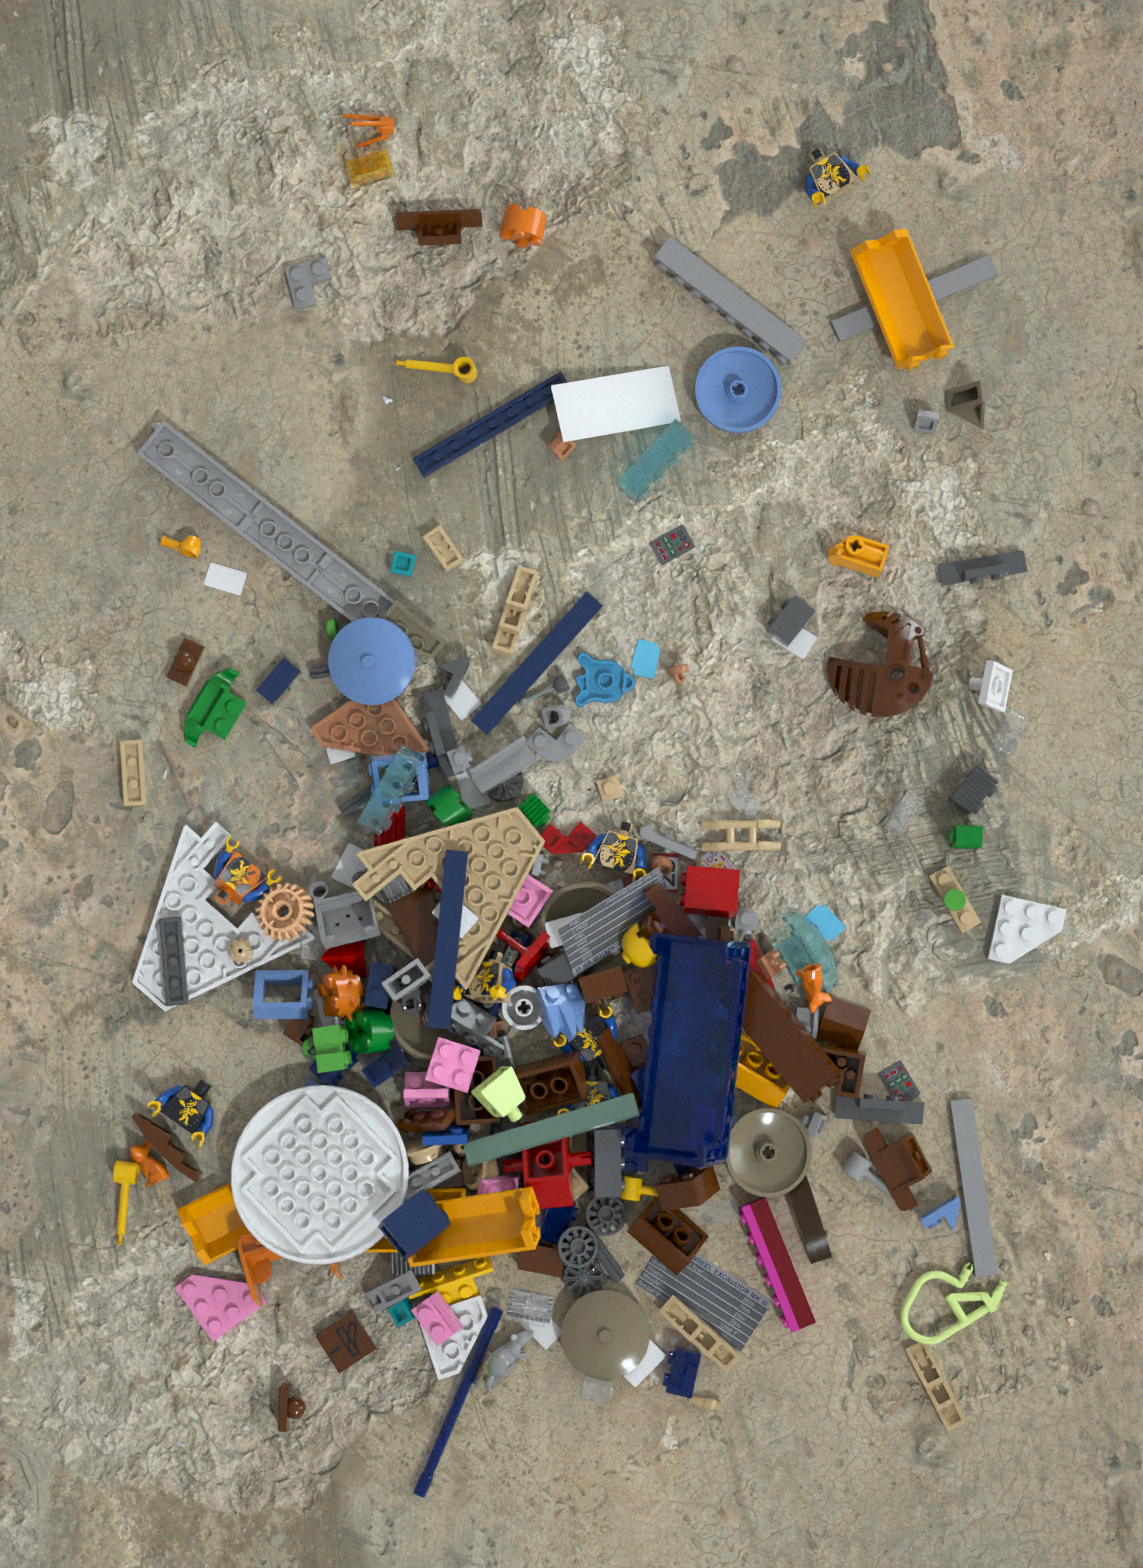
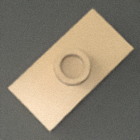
(443, 548)

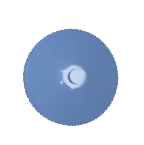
(738, 390)
(371, 661)

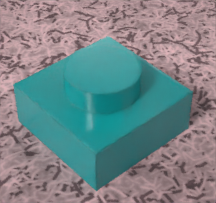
(403, 564)
(401, 1312)

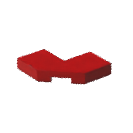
(575, 842)

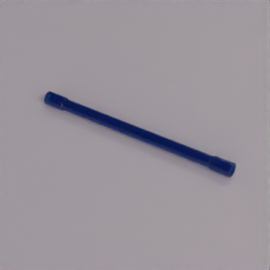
(427, 1475)

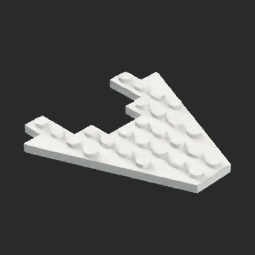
(204, 927)

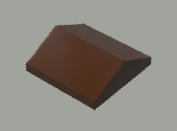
(843, 1024)

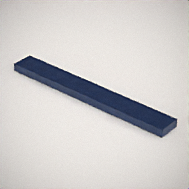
(487, 427)
(536, 663)
(448, 939)

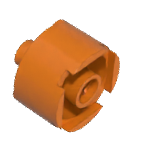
(523, 225)

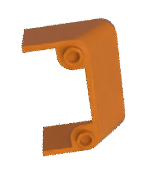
(257, 1264)

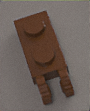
(426, 1120)

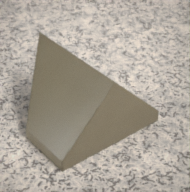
(968, 402)

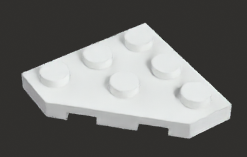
(1022, 927)
(451, 1354)

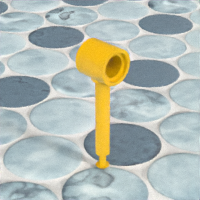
(441, 367)
(124, 1174)
(634, 1189)

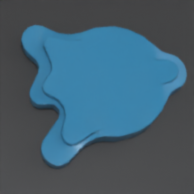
(602, 682)

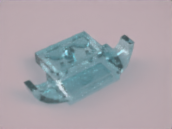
(805, 948)

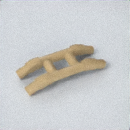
(731, 845)

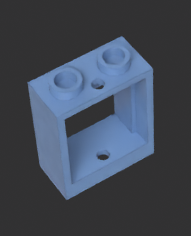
(423, 779)
(282, 1010)

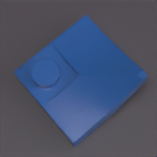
(451, 1135)

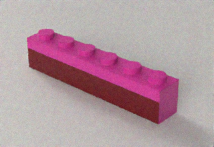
(778, 1265)

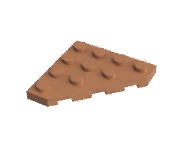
(368, 729)

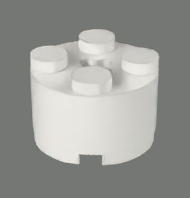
(516, 1017)

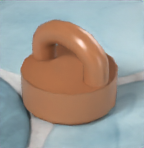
(678, 672)
(663, 862)

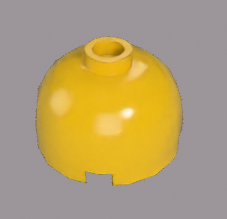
(637, 948)

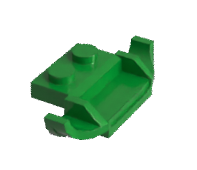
(213, 708)

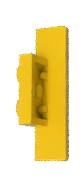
(456, 1282)

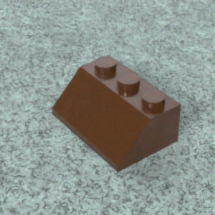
(552, 1082)
(466, 1105)
(667, 1235)

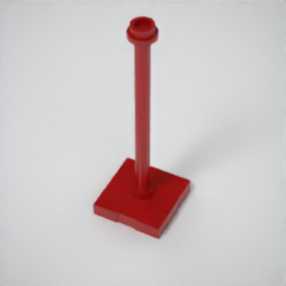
(529, 956)

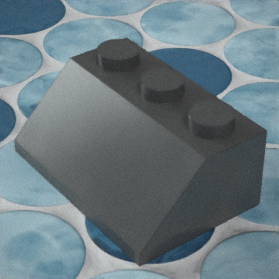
(605, 1172)

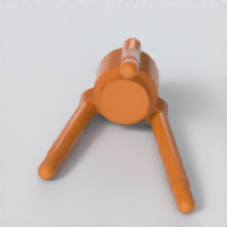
(383, 125)

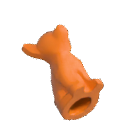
(812, 982)
(150, 1167)

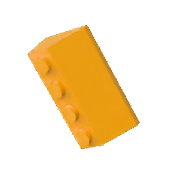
(758, 1075)

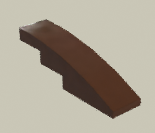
(160, 1140)

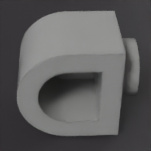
(555, 716)
(746, 921)

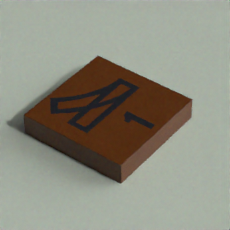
(346, 1342)

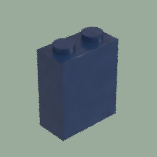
(376, 994)
(414, 1224)

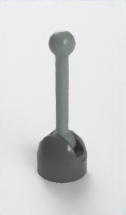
(559, 684)

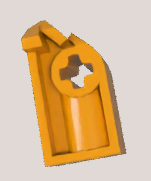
(866, 558)

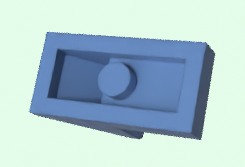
(947, 1210)

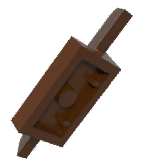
(665, 915)
(623, 1059)
(899, 1165)

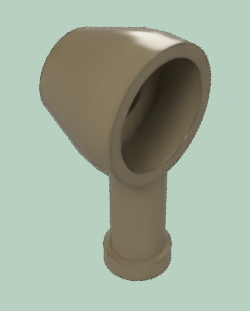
(531, 931)

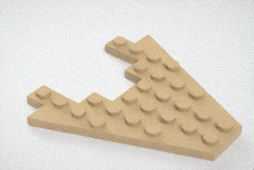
(499, 859)

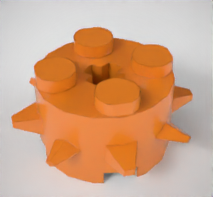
(341, 993)

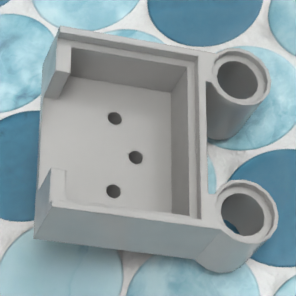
(344, 916)

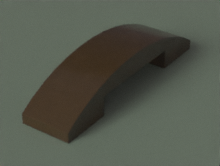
(810, 1222)

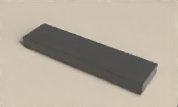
(174, 961)

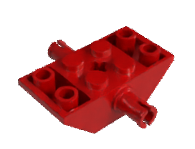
(550, 1182)

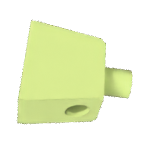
(501, 1094)

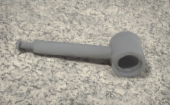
(859, 1167)

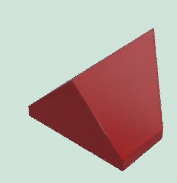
(351, 955)

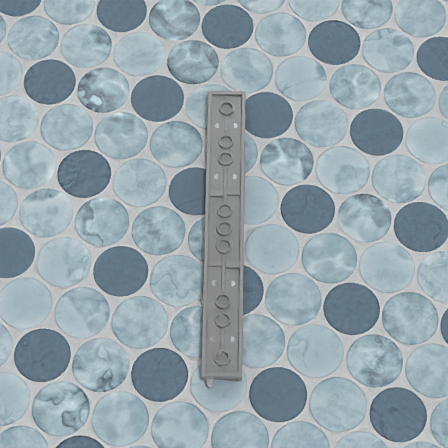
(264, 525)

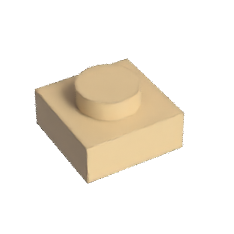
(609, 789)

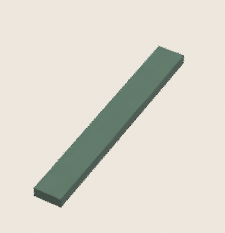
(551, 1129)

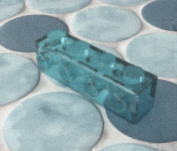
(390, 790)

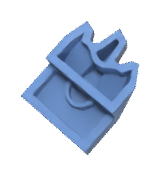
(562, 1009)

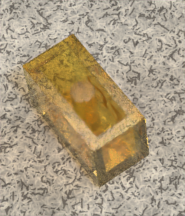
(370, 169)

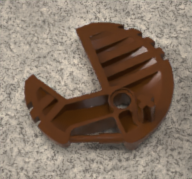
(871, 685)

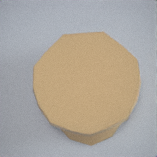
(422, 1154)
(475, 1173)

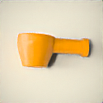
(189, 546)

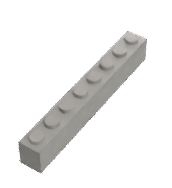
(729, 301)

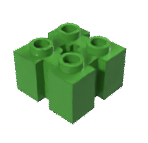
(331, 1048)

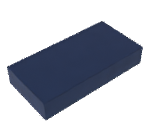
(278, 681)

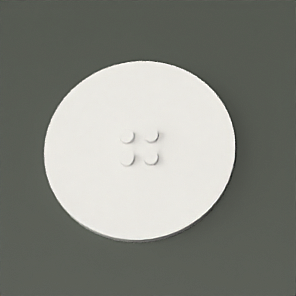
(319, 1174)

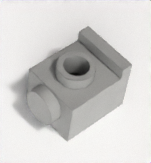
(460, 759)

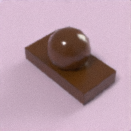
(185, 662)
(288, 1407)

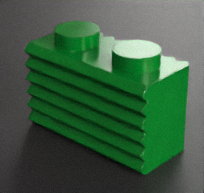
(535, 810)
(965, 837)

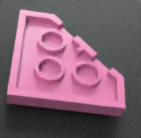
(217, 1302)

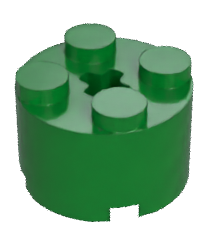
(447, 808)
(369, 1031)

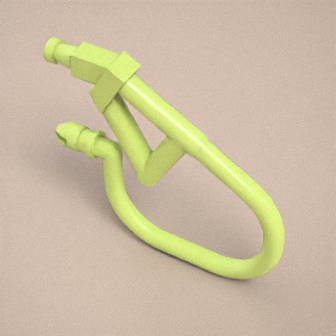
(990, 1304)

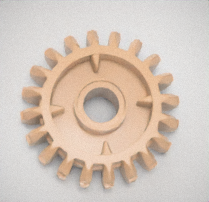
(272, 907)

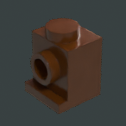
(299, 1028)

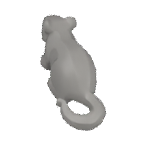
(503, 1357)

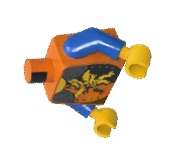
(238, 878)

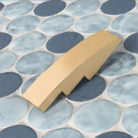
(515, 611)
(700, 1334)
(936, 1386)

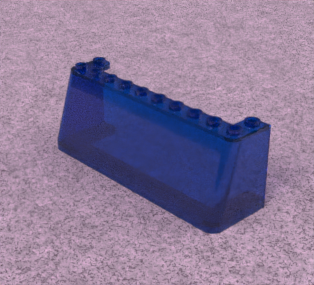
(692, 1049)

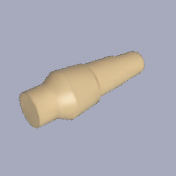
(708, 1403)

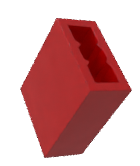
(710, 891)

